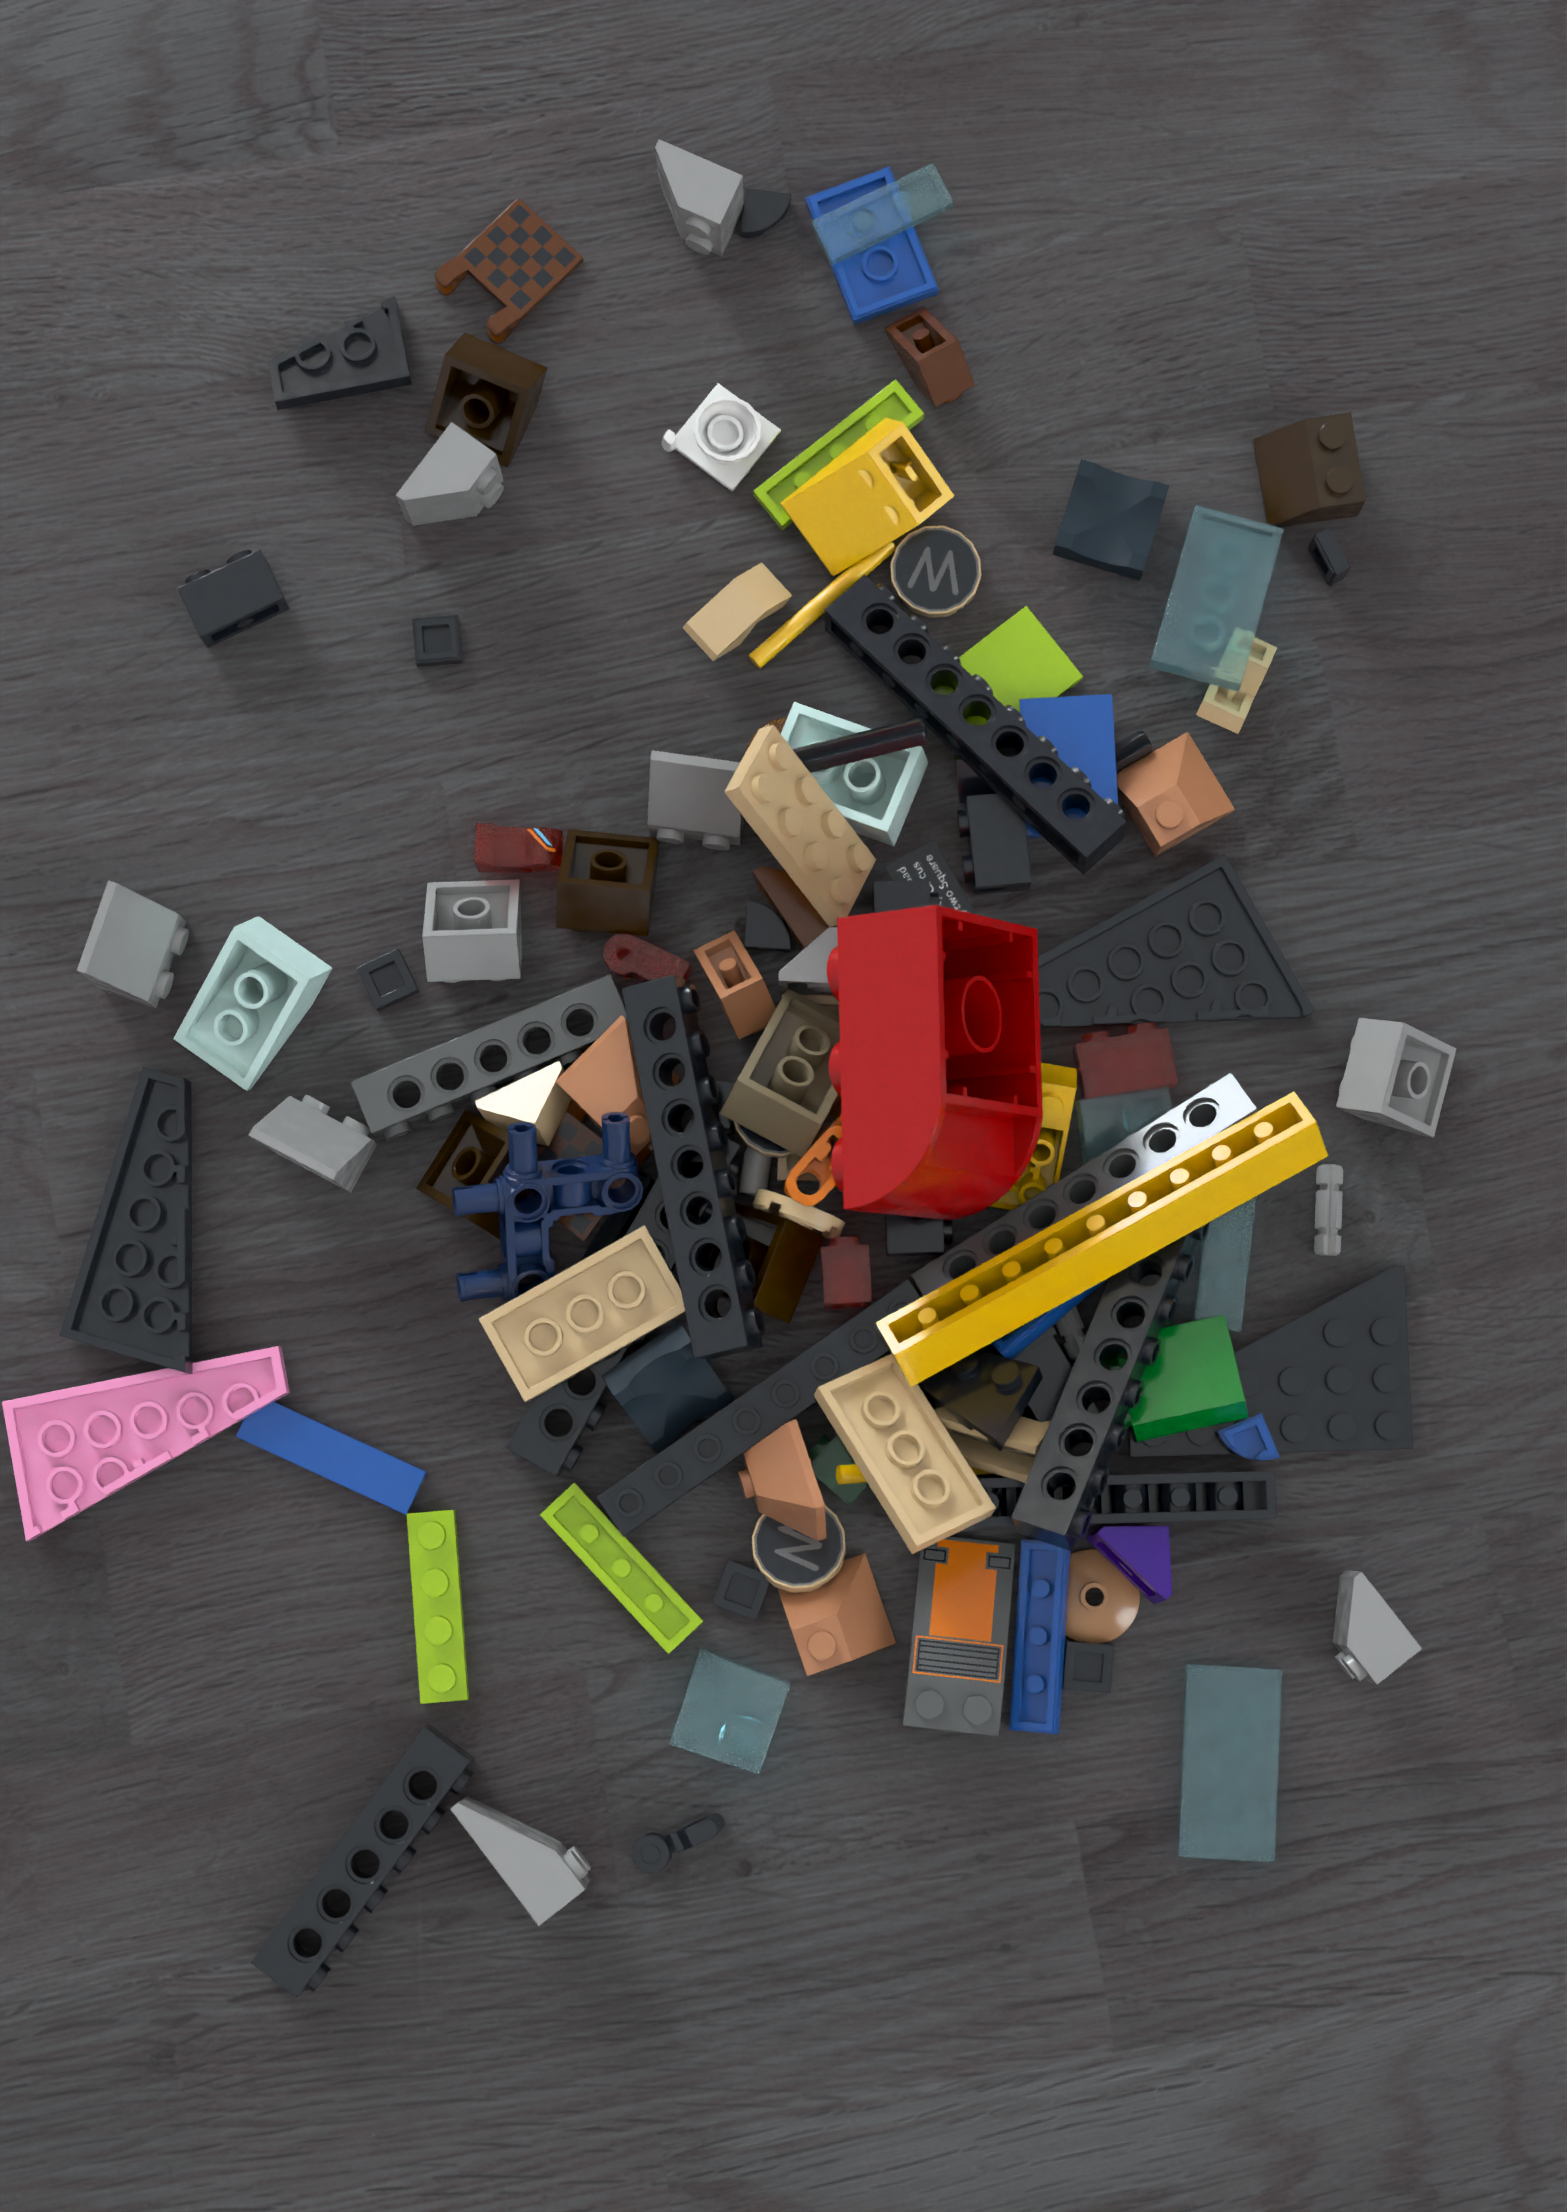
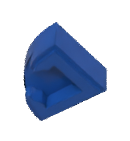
(1249, 1439)

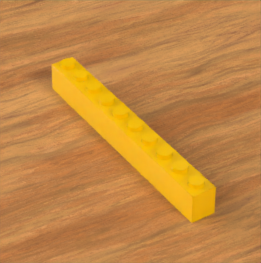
(1103, 1238)

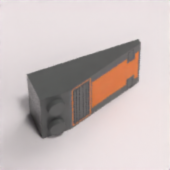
(959, 1636)

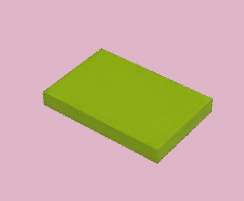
(1019, 663)

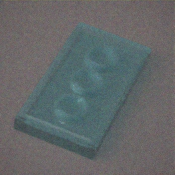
(1216, 598)
(1229, 1763)

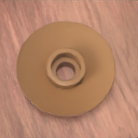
(1119, 1601)

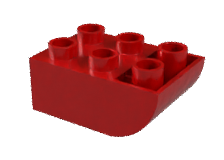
(934, 1060)

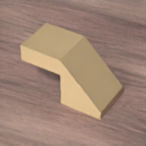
(736, 610)
(1231, 707)

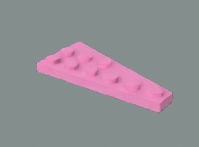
(106, 1434)

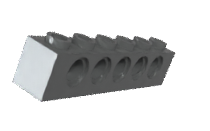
(379, 1090)

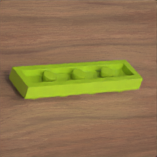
(889, 402)
(621, 1568)
(437, 1606)

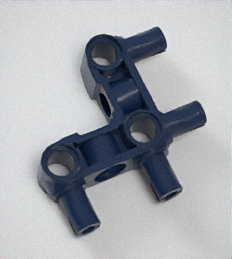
(559, 1190)

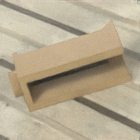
(1015, 1457)

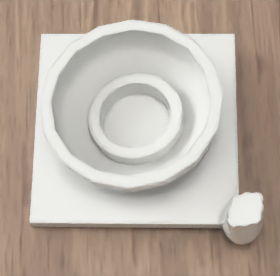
(723, 437)

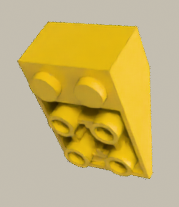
(867, 496)
(1045, 1165)

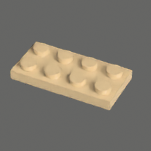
(800, 825)
(584, 1314)
(904, 1453)

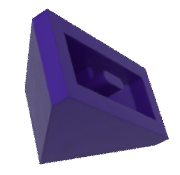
(1140, 1555)

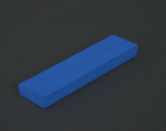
(334, 1455)
(1040, 1637)

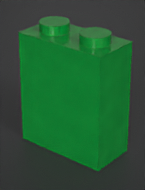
(1190, 1383)

